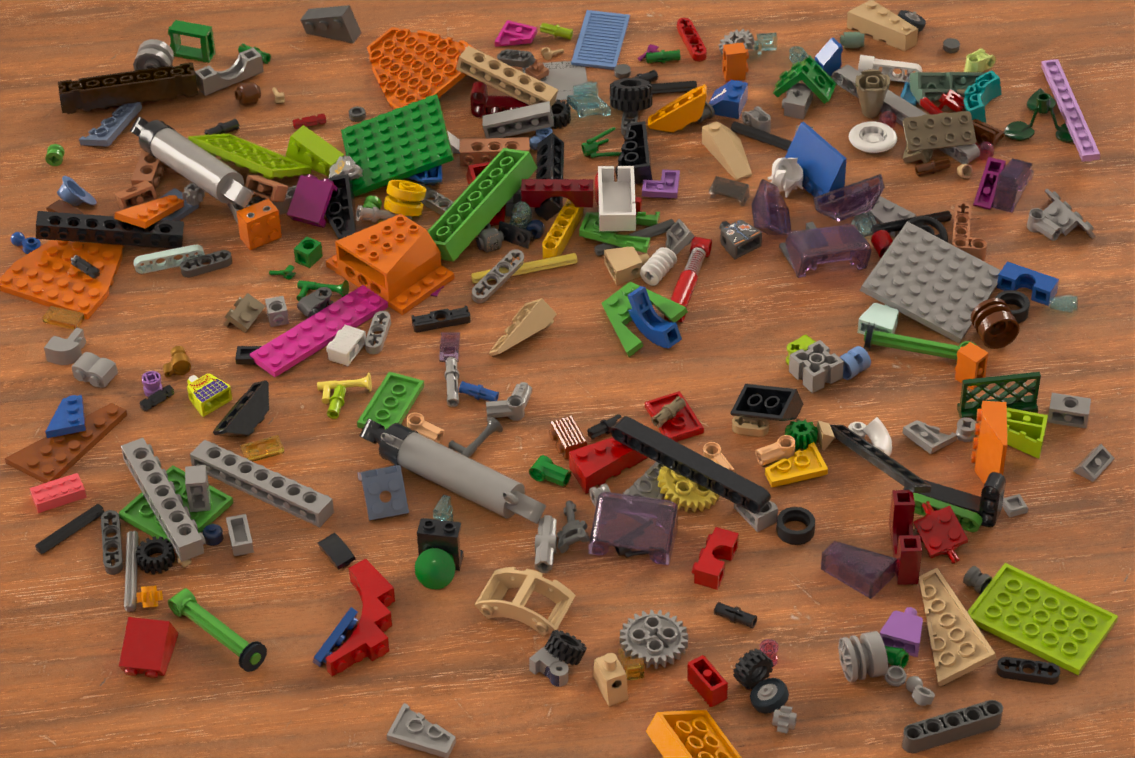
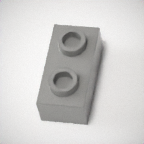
(239, 535)

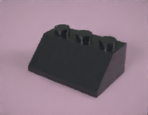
(768, 403)

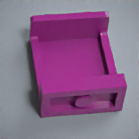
(311, 200)

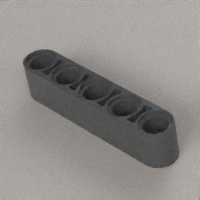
(952, 726)

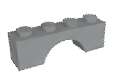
(247, 65)

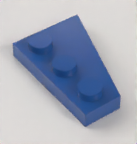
(68, 417)
(336, 637)

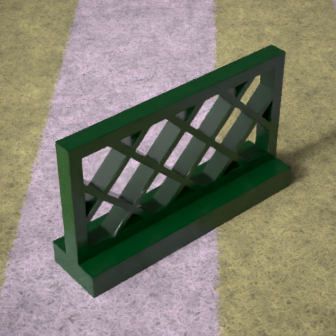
(1018, 402)

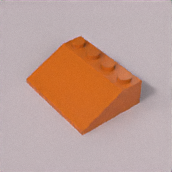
(990, 439)

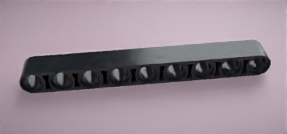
(691, 464)

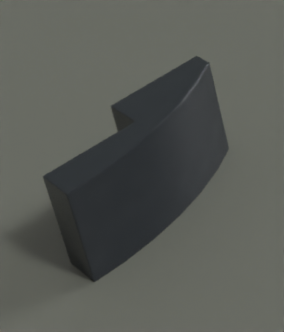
(336, 551)

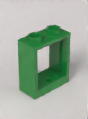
(200, 31)

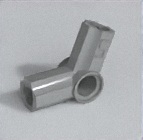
(513, 406)

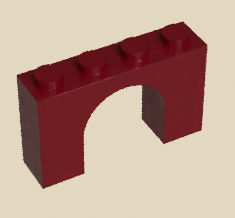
(905, 545)

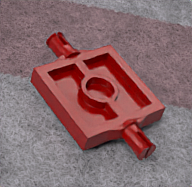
(940, 532)

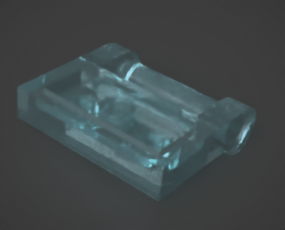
(588, 105)

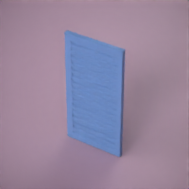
(600, 39)

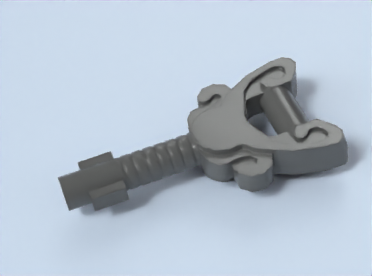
(573, 530)

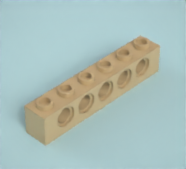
(505, 78)

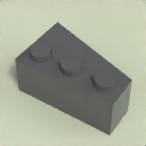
(332, 23)

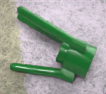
(591, 146)

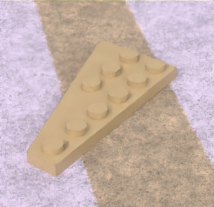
(953, 635)

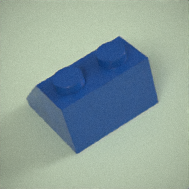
(730, 99)

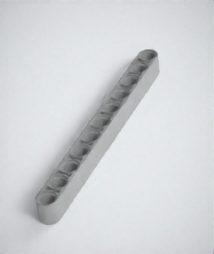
(846, 77)

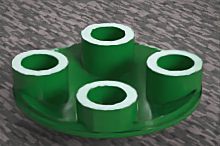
(435, 568)

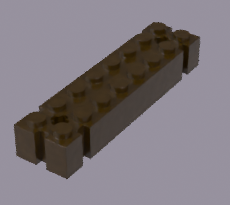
(127, 88)

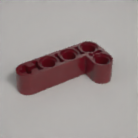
(486, 104)

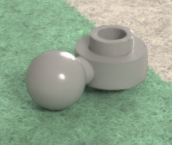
(920, 694)

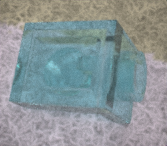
(864, 223)
(443, 509)

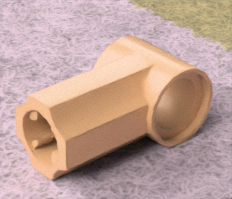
(416, 422)
(781, 449)
(713, 452)

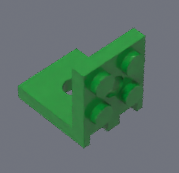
(811, 74)

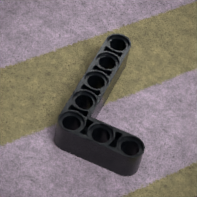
(987, 506)

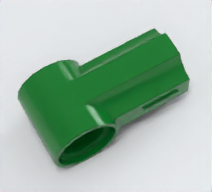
(546, 469)

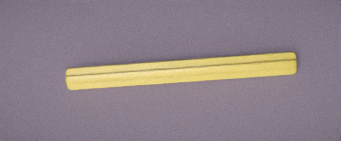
(532, 266)

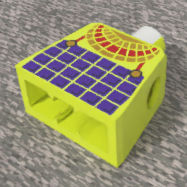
(208, 393)

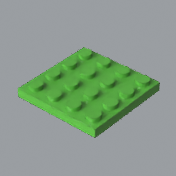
(142, 517)

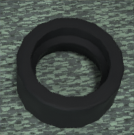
(1019, 299)
(795, 514)

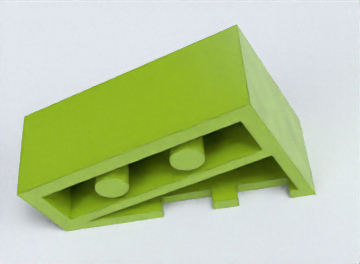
(312, 150)
(1026, 431)

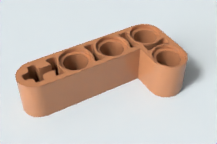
(961, 230)

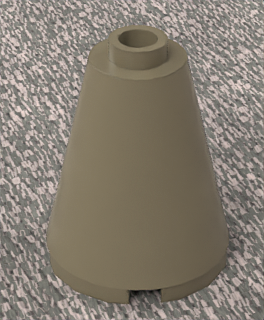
(871, 90)

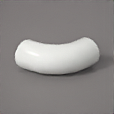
(879, 436)

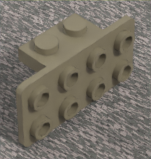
(939, 131)

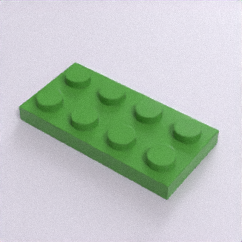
(392, 400)

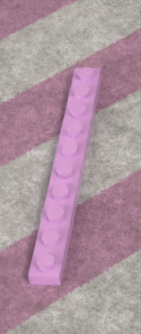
(1070, 110)

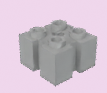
(816, 366)

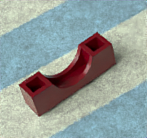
(578, 191)

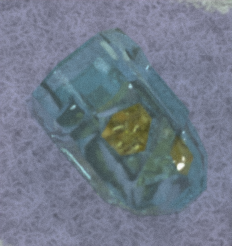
(521, 215)

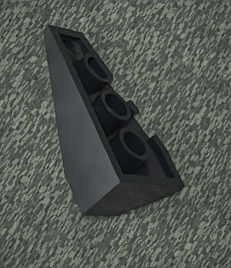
(342, 207)

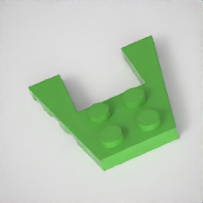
(590, 229)
(618, 308)

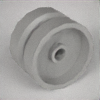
(153, 54)

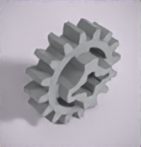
(738, 37)

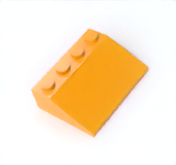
(689, 735)

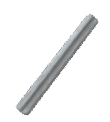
(131, 571)

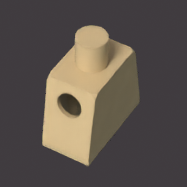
(624, 263)
(606, 672)

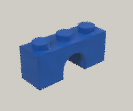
(1015, 277)

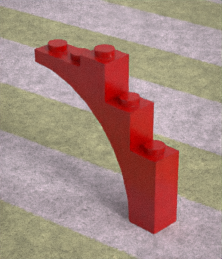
(375, 619)

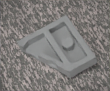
(928, 436)

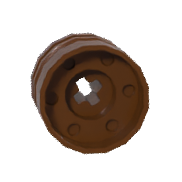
(994, 323)

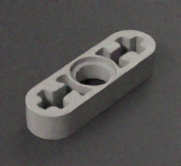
(379, 338)

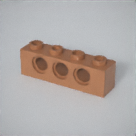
(485, 150)
(148, 169)

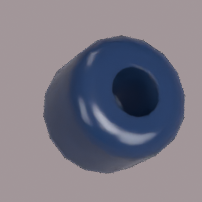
(536, 227)
(213, 534)

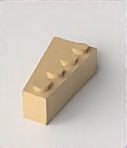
(882, 25)

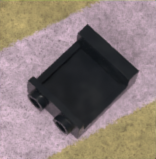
(440, 535)

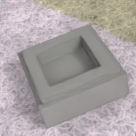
(1014, 505)

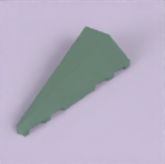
(936, 83)

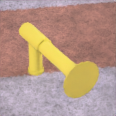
(327, 386)

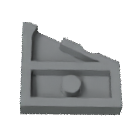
(678, 236)

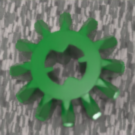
(802, 432)

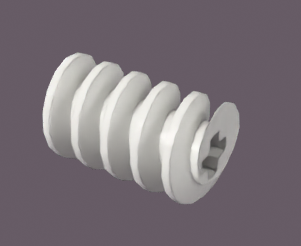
(658, 266)

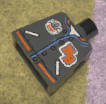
(739, 238)

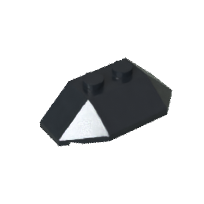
(246, 412)

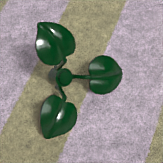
(1041, 103)

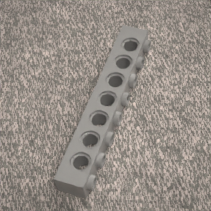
(263, 483)
(163, 500)

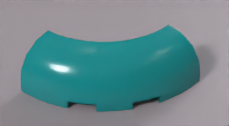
(981, 93)

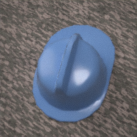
(73, 193)

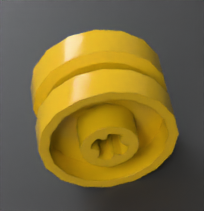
(404, 198)

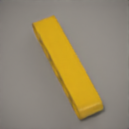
(561, 230)

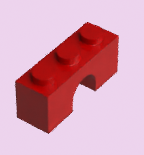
(719, 545)

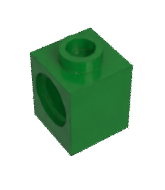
(308, 252)

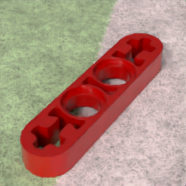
(692, 39)

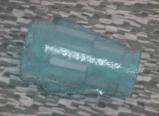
(586, 88)
(1064, 303)

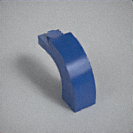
(649, 322)

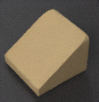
(825, 434)

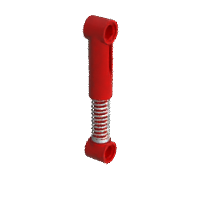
(688, 278)

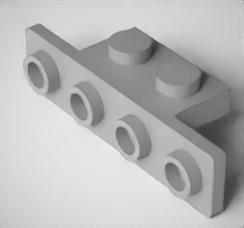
(1061, 215)

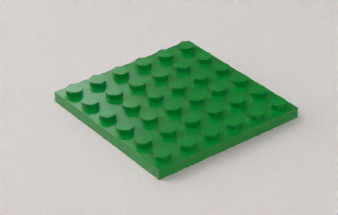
(398, 144)

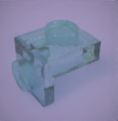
(765, 42)

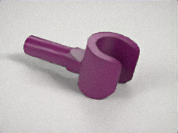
(651, 49)

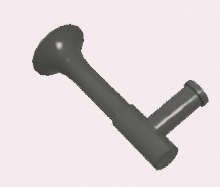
(493, 426)

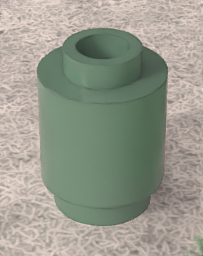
(852, 40)

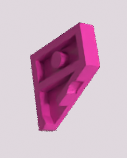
(515, 34)

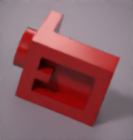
(952, 100)

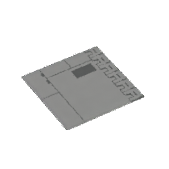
(563, 77)

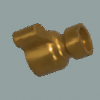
(179, 363)

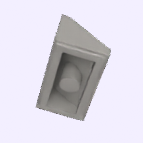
(1094, 463)

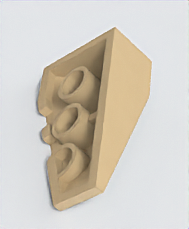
(726, 149)
(528, 321)

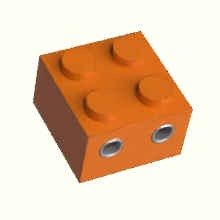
(259, 224)

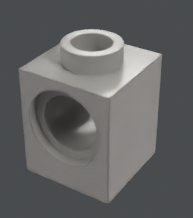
(276, 311)

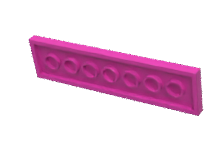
(318, 331)

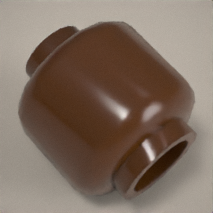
(248, 93)

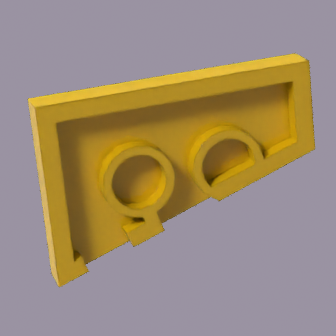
(801, 466)

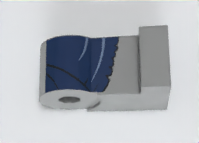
(550, 667)

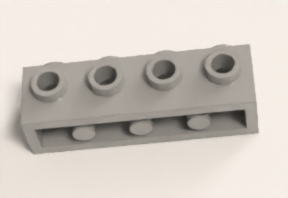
(518, 120)

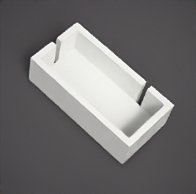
(616, 199)

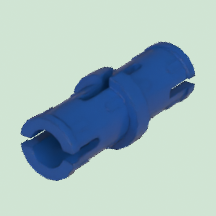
(478, 392)

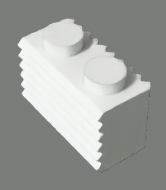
(346, 345)

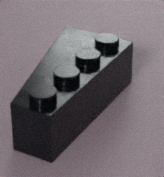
(636, 152)

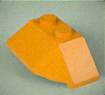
(680, 111)

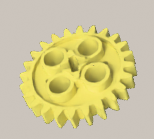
(684, 491)

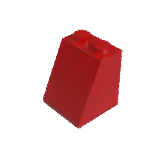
(147, 647)

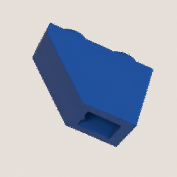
(830, 56)

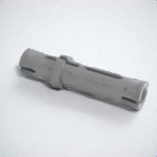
(452, 376)

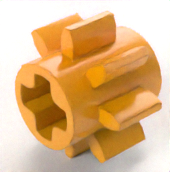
(149, 596)

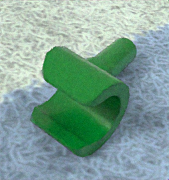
(287, 273)

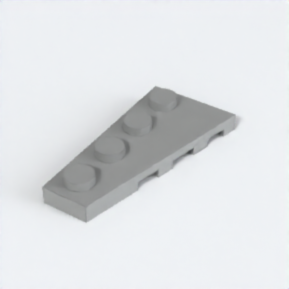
(888, 211)

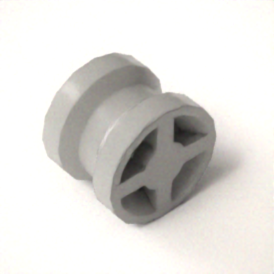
(965, 429)
(594, 492)

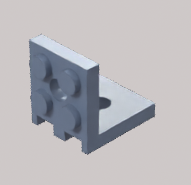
(381, 480)

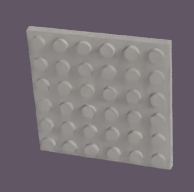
(931, 281)

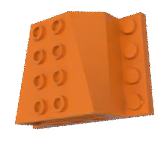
(393, 261)

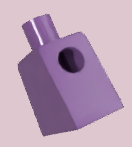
(903, 631)

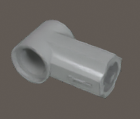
(1039, 223)

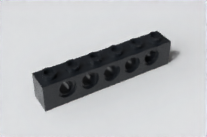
(550, 166)

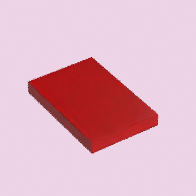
(683, 425)

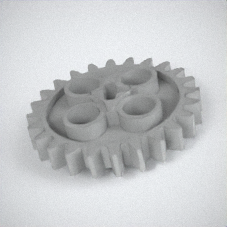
(654, 638)

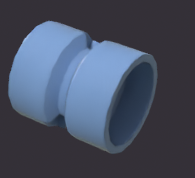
(855, 361)

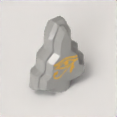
(344, 166)

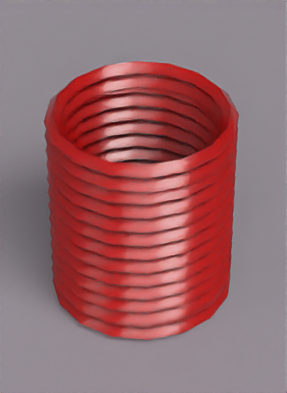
(881, 241)

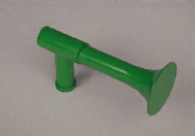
(305, 286)

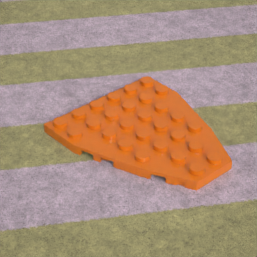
(415, 65)
(53, 281)

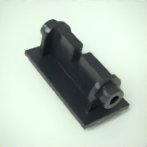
(516, 234)

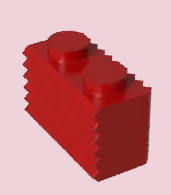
(707, 681)

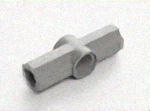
(545, 544)

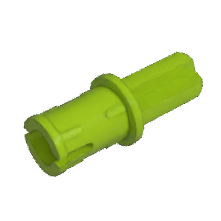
(556, 30)
(336, 402)

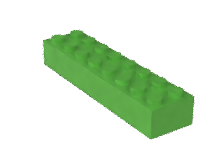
(481, 202)

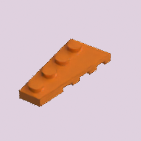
(150, 212)

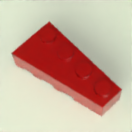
(600, 461)

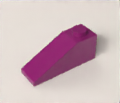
(988, 183)

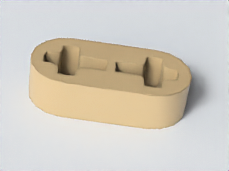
(750, 426)

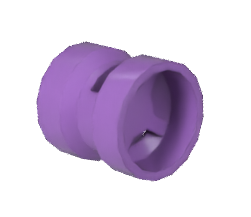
(151, 382)

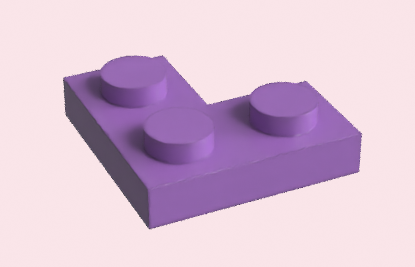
(665, 188)

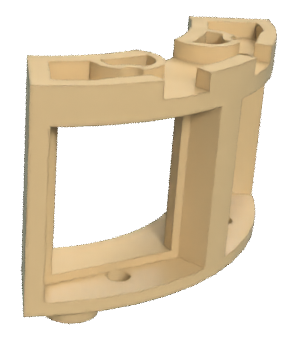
(502, 579)

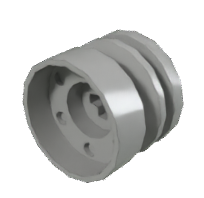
(863, 656)

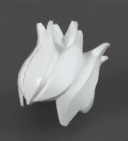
(786, 174)

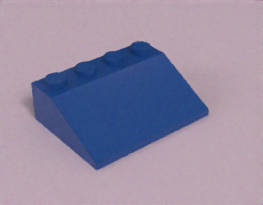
(821, 163)

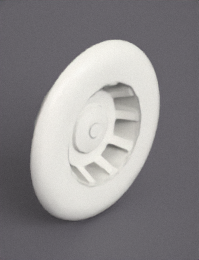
(872, 137)

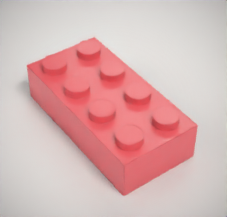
(58, 492)

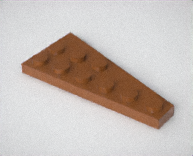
(54, 456)

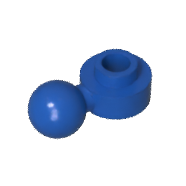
(29, 244)

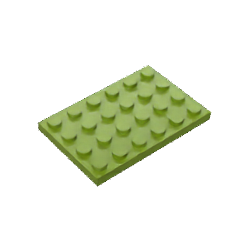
(250, 155)
(1042, 618)

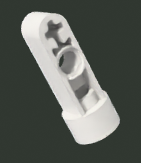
(869, 62)

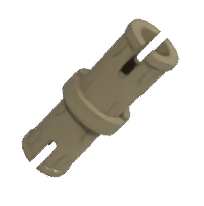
(668, 412)

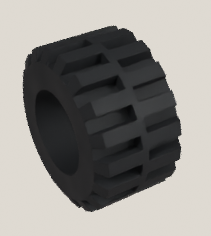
(631, 94)

